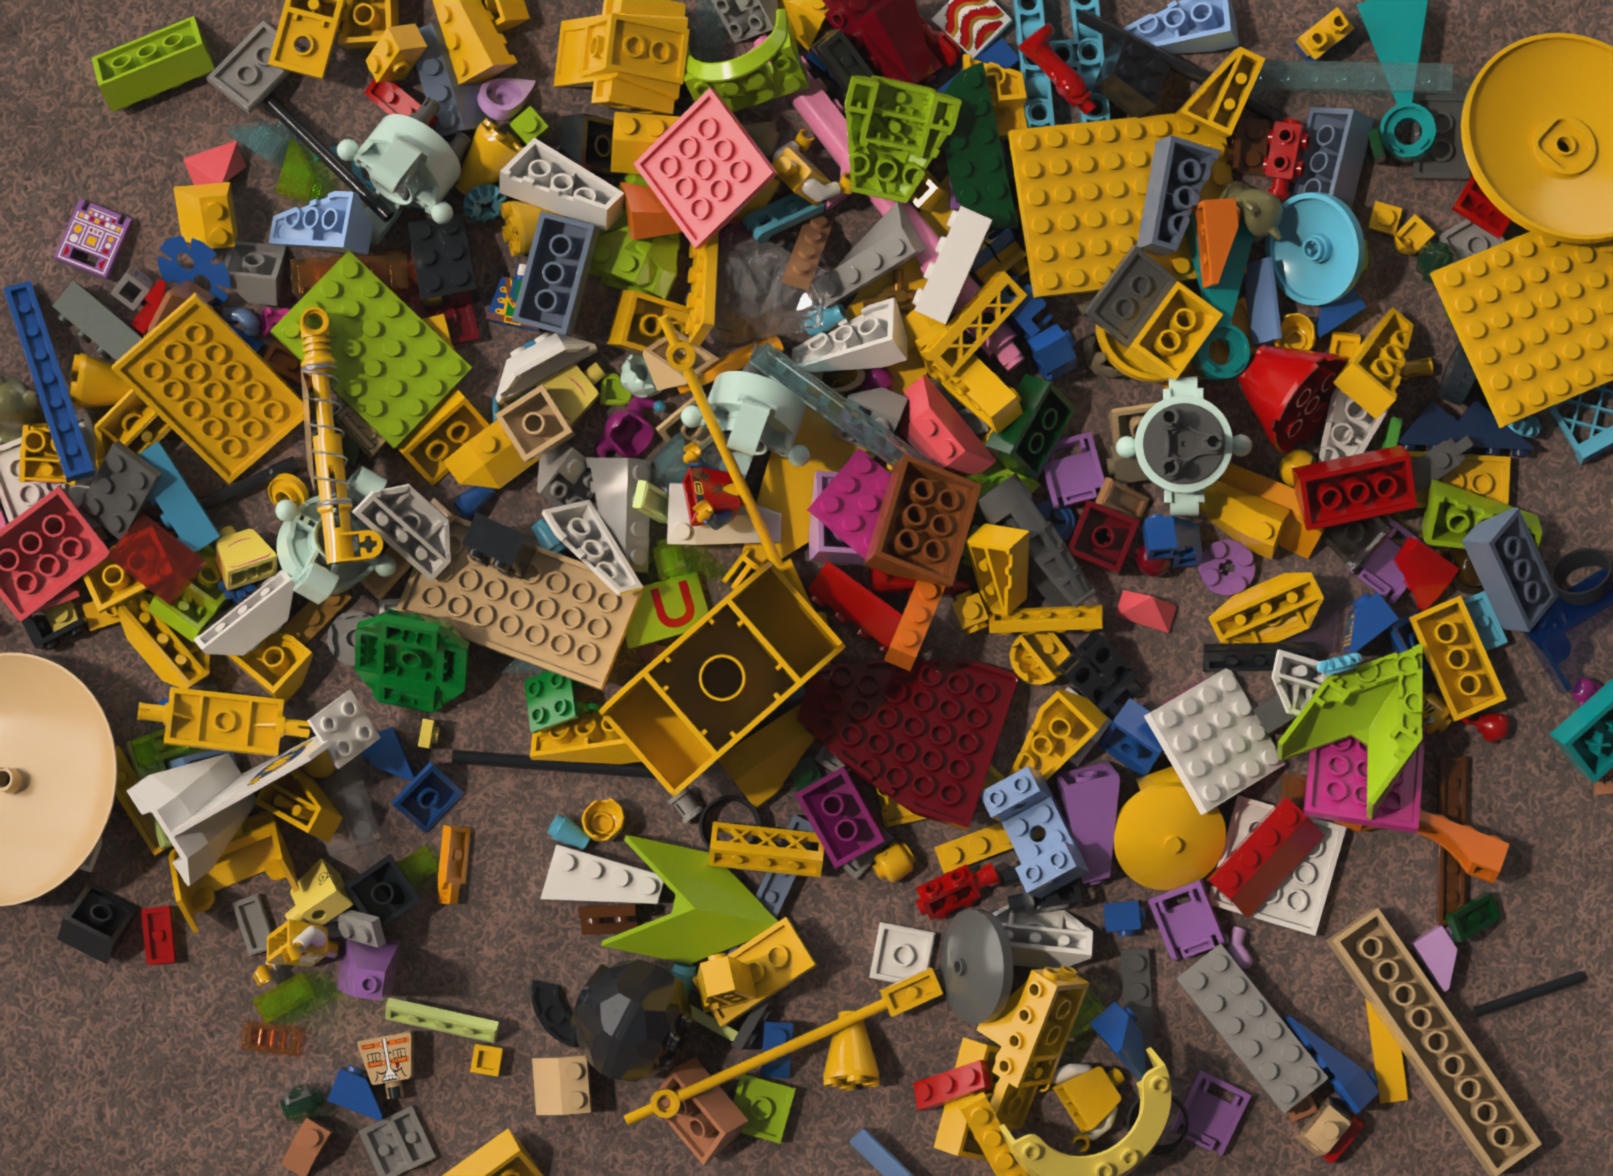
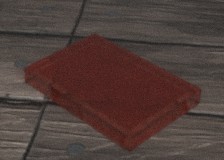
(156, 559)

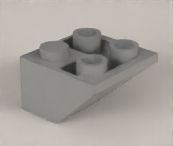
(746, 17)
(880, 405)
(564, 476)

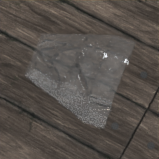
(751, 293)

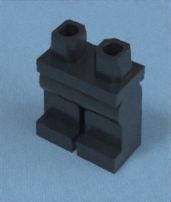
(1109, 680)
(1064, 897)

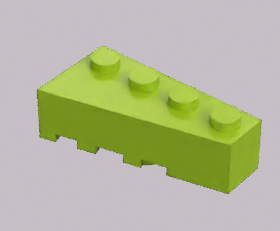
(1455, 512)

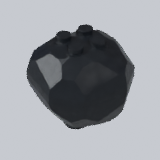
(632, 1019)

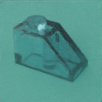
(263, 139)
(670, 464)

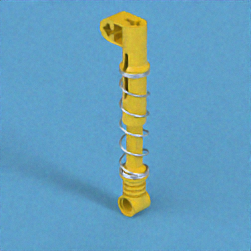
(329, 450)

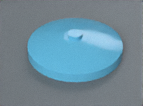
(1318, 249)

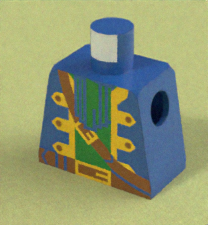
(505, 301)

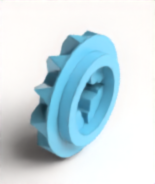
(483, 194)
(1526, 427)
(1339, 663)

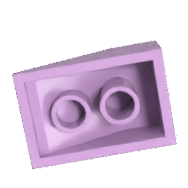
(824, 543)

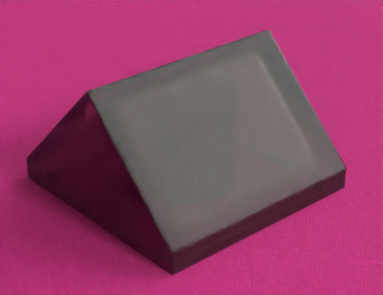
(1357, 539)

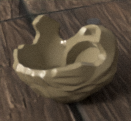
(1097, 360)

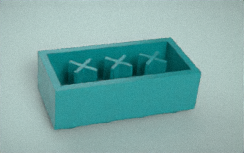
(1588, 735)

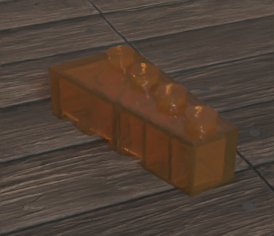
(389, 268)

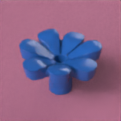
(238, 593)

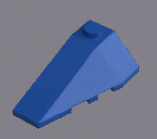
(1347, 1079)

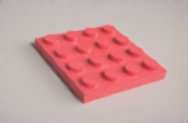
(705, 168)

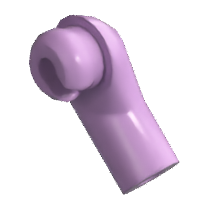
(1237, 950)

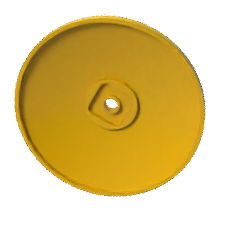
(1510, 129)

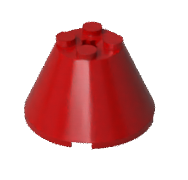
(1290, 392)

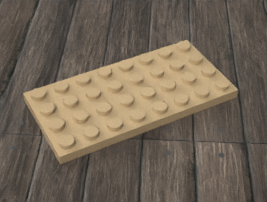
(550, 618)

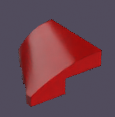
(145, 316)
(1424, 571)

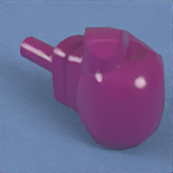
(878, 378)
(1585, 689)

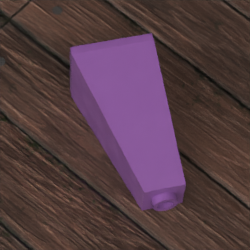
(1090, 811)
(368, 970)

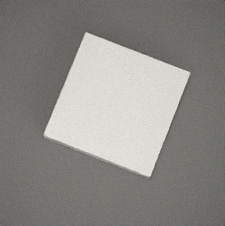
(900, 952)

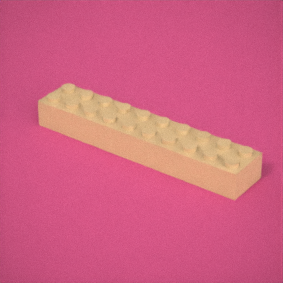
(1433, 1042)

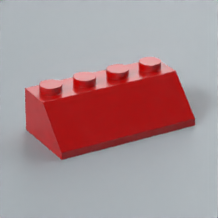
(1355, 487)
(855, 604)
(1265, 857)

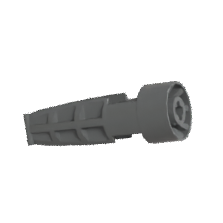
(1050, 561)

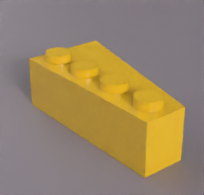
(1375, 366)

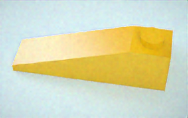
(767, 757)

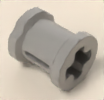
(686, 805)

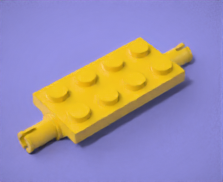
(223, 721)

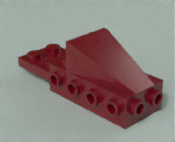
(886, 37)

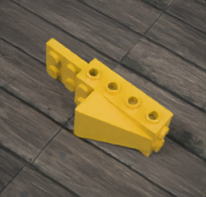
(1031, 1031)

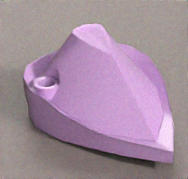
(504, 97)

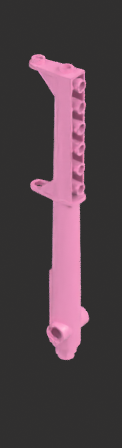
(830, 127)

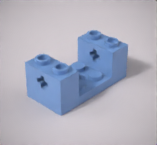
(1022, 806)

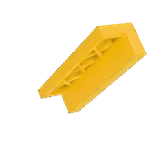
(967, 314)
(765, 855)

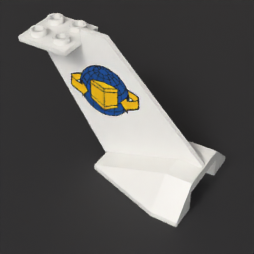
(210, 799)

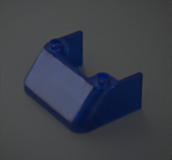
(1549, 636)

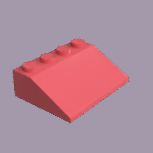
(46, 552)

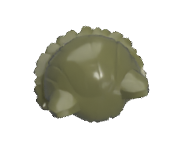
(1259, 209)
(16, 408)

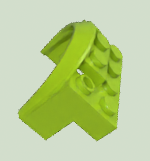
(749, 77)

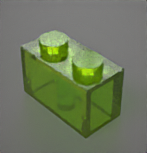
(285, 997)

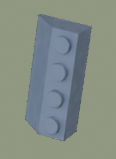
(458, 102)
(1334, 152)
(1510, 570)

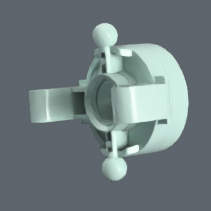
(304, 558)

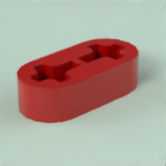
(1344, 1140)

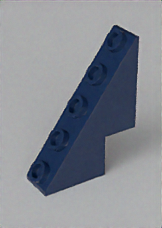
(1436, 425)

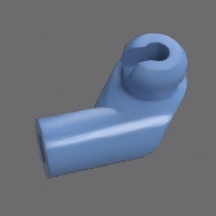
(244, 317)

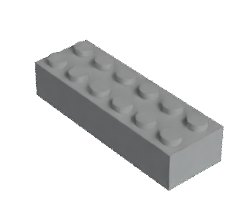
(1251, 1028)

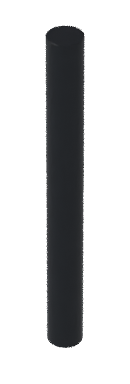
(1528, 994)

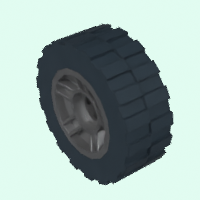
(1457, 377)

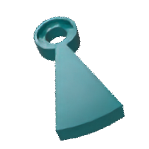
(1398, 36)
(1224, 299)

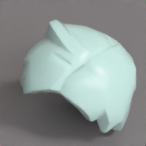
(637, 378)

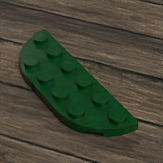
(976, 153)

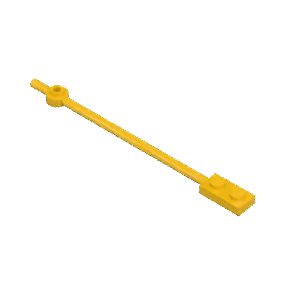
(685, 365)
(895, 998)

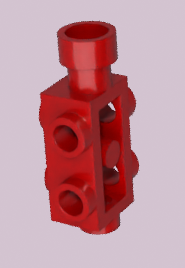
(1288, 150)
(952, 888)

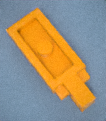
(453, 863)

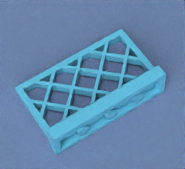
(1595, 444)

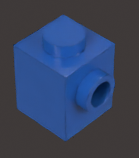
(1123, 917)

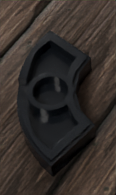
(552, 1013)

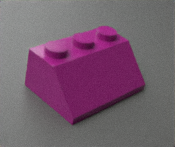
(841, 816)

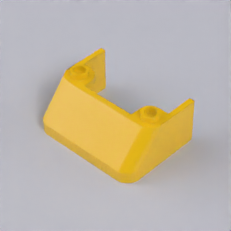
(253, 849)

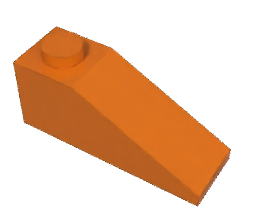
(1216, 230)

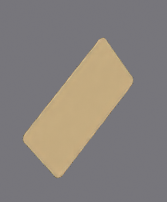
(306, 411)

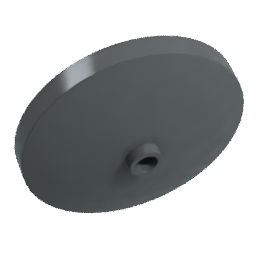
(976, 966)

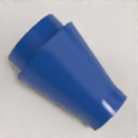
(472, 501)

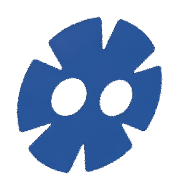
(202, 256)

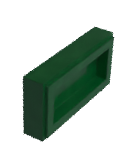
(1377, 146)

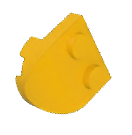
(1037, 657)

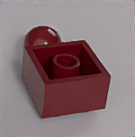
(1120, 532)

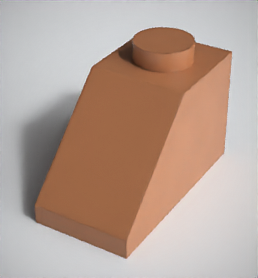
(307, 1146)

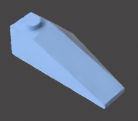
(1189, 26)
(325, 225)

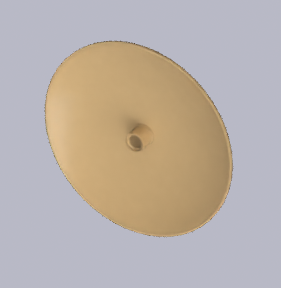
(59, 772)

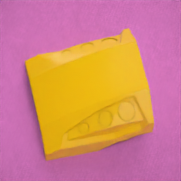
(39, 457)

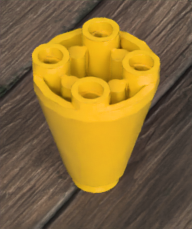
(487, 156)
(520, 225)
(94, 383)
(851, 1059)

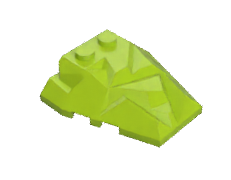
(894, 134)
(643, 262)

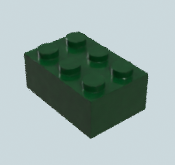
(1034, 435)

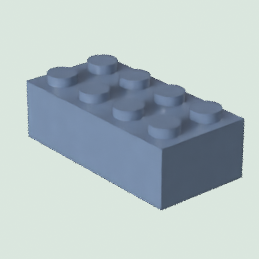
(556, 273)

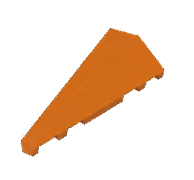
(647, 214)

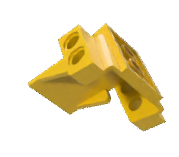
(627, 54)

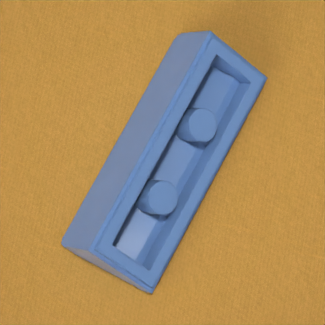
(1262, 302)
(878, 1154)

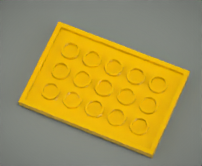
(211, 388)

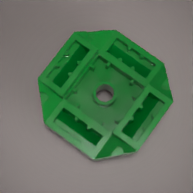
(411, 659)

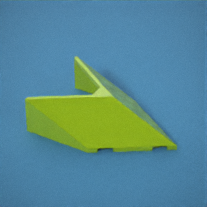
(1376, 706)
(708, 911)

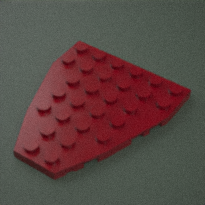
(914, 732)

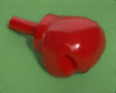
(1493, 726)

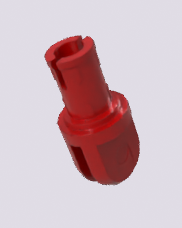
(941, 45)

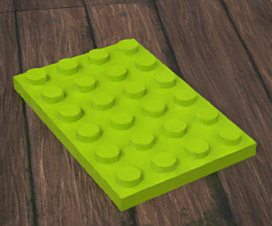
(385, 355)

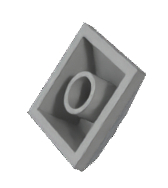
(256, 271)

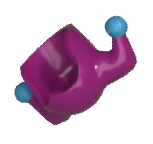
(629, 430)

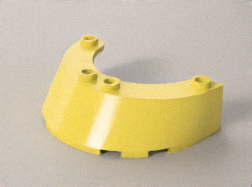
(1120, 1159)

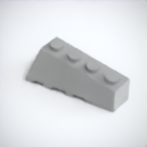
(879, 252)
(615, 490)

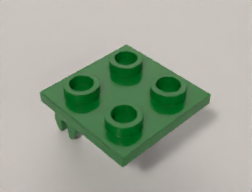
(553, 701)

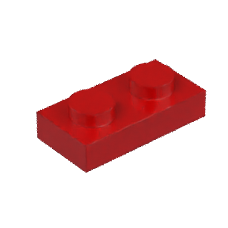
(158, 935)

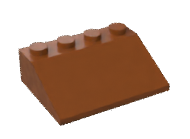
(922, 522)

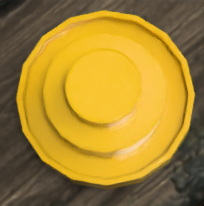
(288, 487)

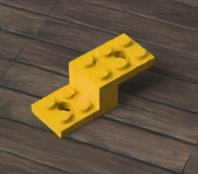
(310, 20)

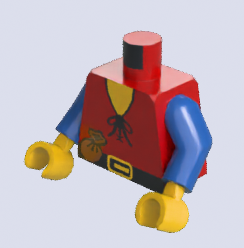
(708, 491)

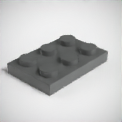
(1447, 157)
(1130, 296)
(120, 490)

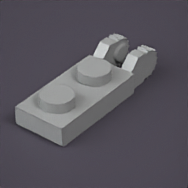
(358, 928)

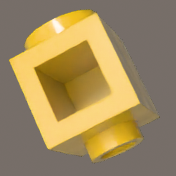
(970, 612)

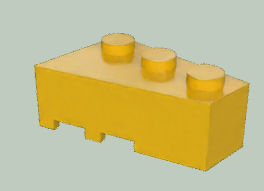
(1224, 94)
(1000, 566)
(301, 803)
(724, 982)

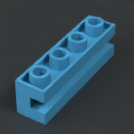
(179, 502)

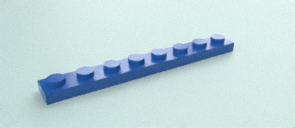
(49, 382)

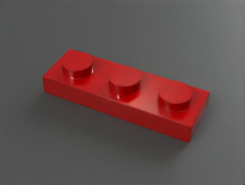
(394, 99)
(952, 1085)

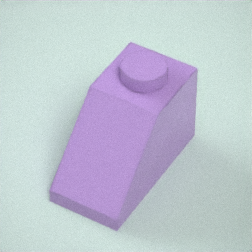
(1437, 954)

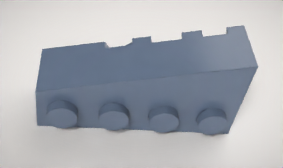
(1172, 192)

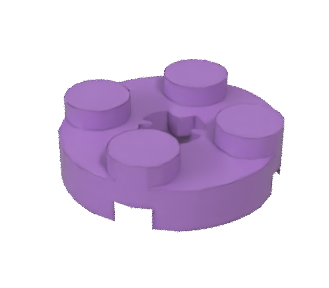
(1235, 581)

